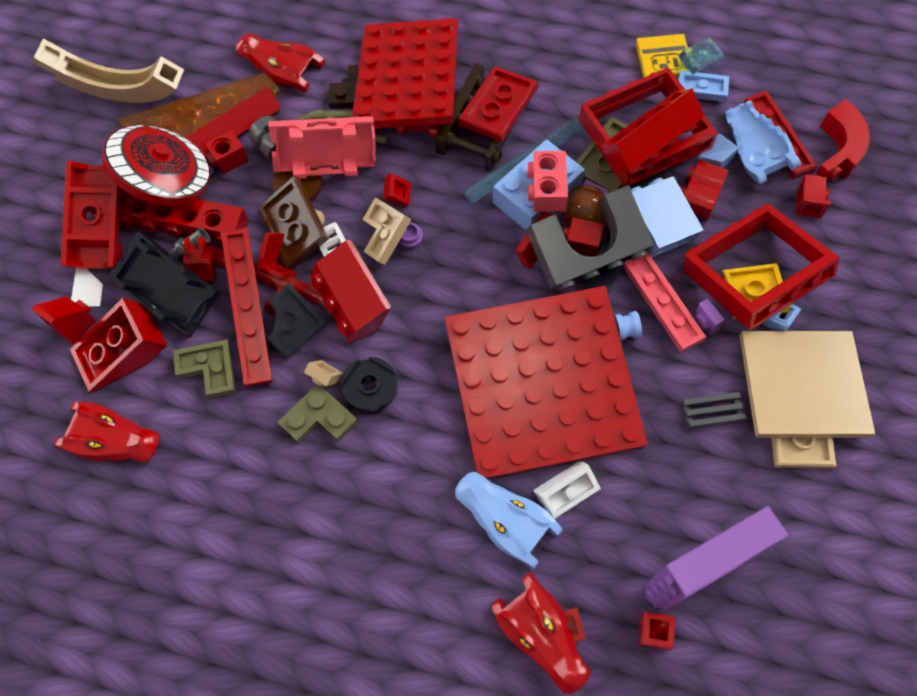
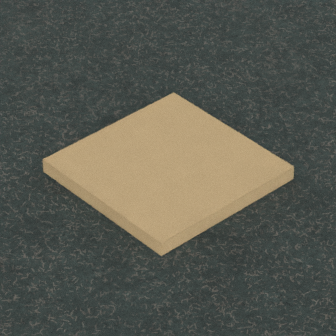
(805, 385)

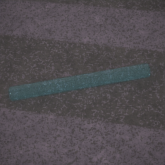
(557, 137)

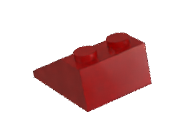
(117, 344)

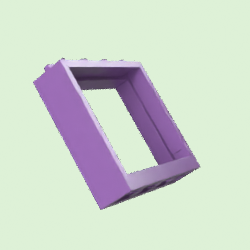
(714, 559)

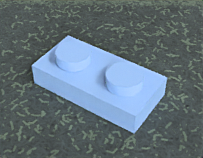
(705, 85)

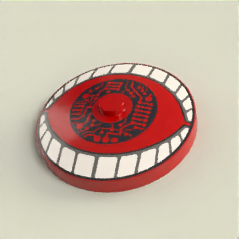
(156, 165)

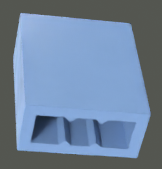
(666, 215)

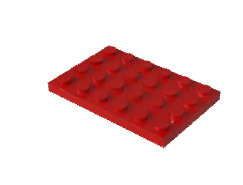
(408, 73)

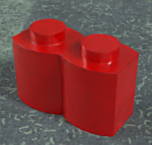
(704, 187)

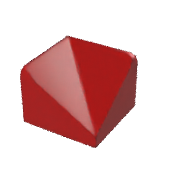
(657, 631)

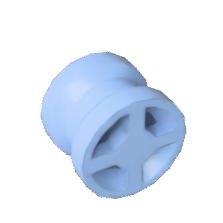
(628, 325)

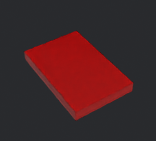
(498, 103)

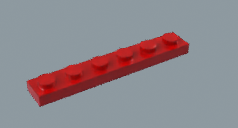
(246, 307)

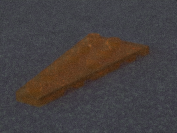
(196, 111)

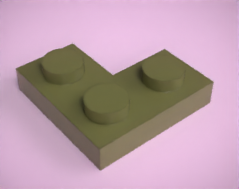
(212, 361)
(315, 409)

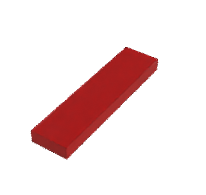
(765, 105)
(238, 118)

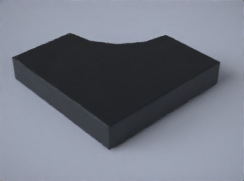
(293, 321)

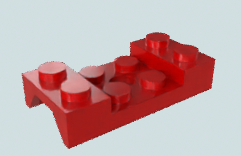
(90, 242)

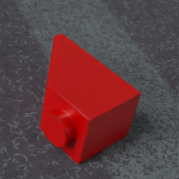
(66, 317)

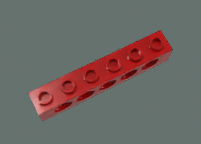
(206, 214)

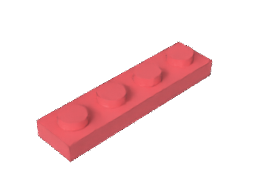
(664, 302)

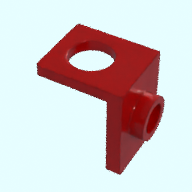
(269, 256)

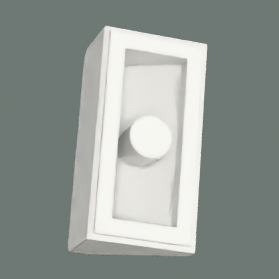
(567, 489)

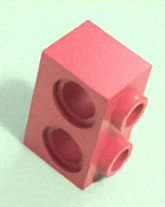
(548, 181)

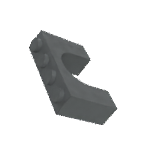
(627, 238)

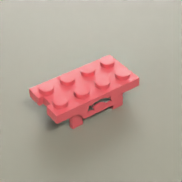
(321, 143)

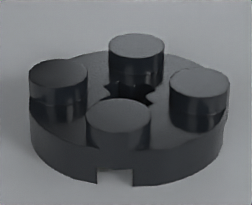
(366, 370)

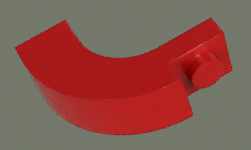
(851, 136)

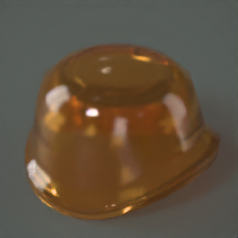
(584, 204)

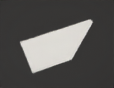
(86, 288)

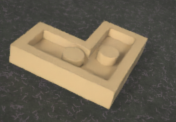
(389, 229)

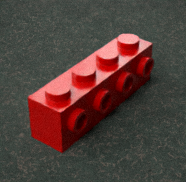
(653, 131)

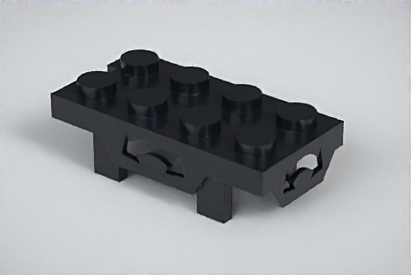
(164, 284)

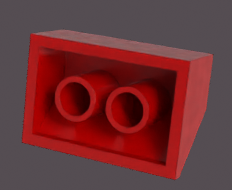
(350, 292)

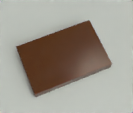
(294, 215)

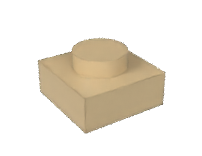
(323, 373)

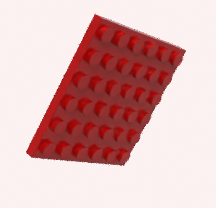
(544, 383)

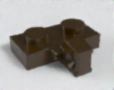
(343, 94)

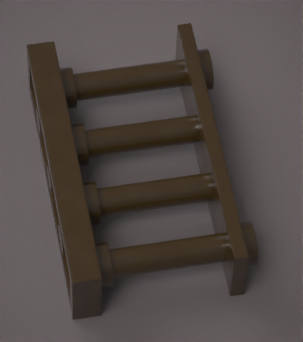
(447, 133)

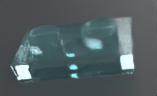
(700, 55)

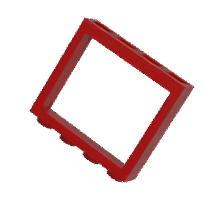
(637, 90)
(784, 294)

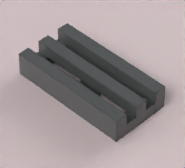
(709, 400)

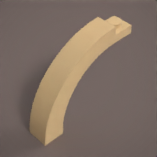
(108, 83)

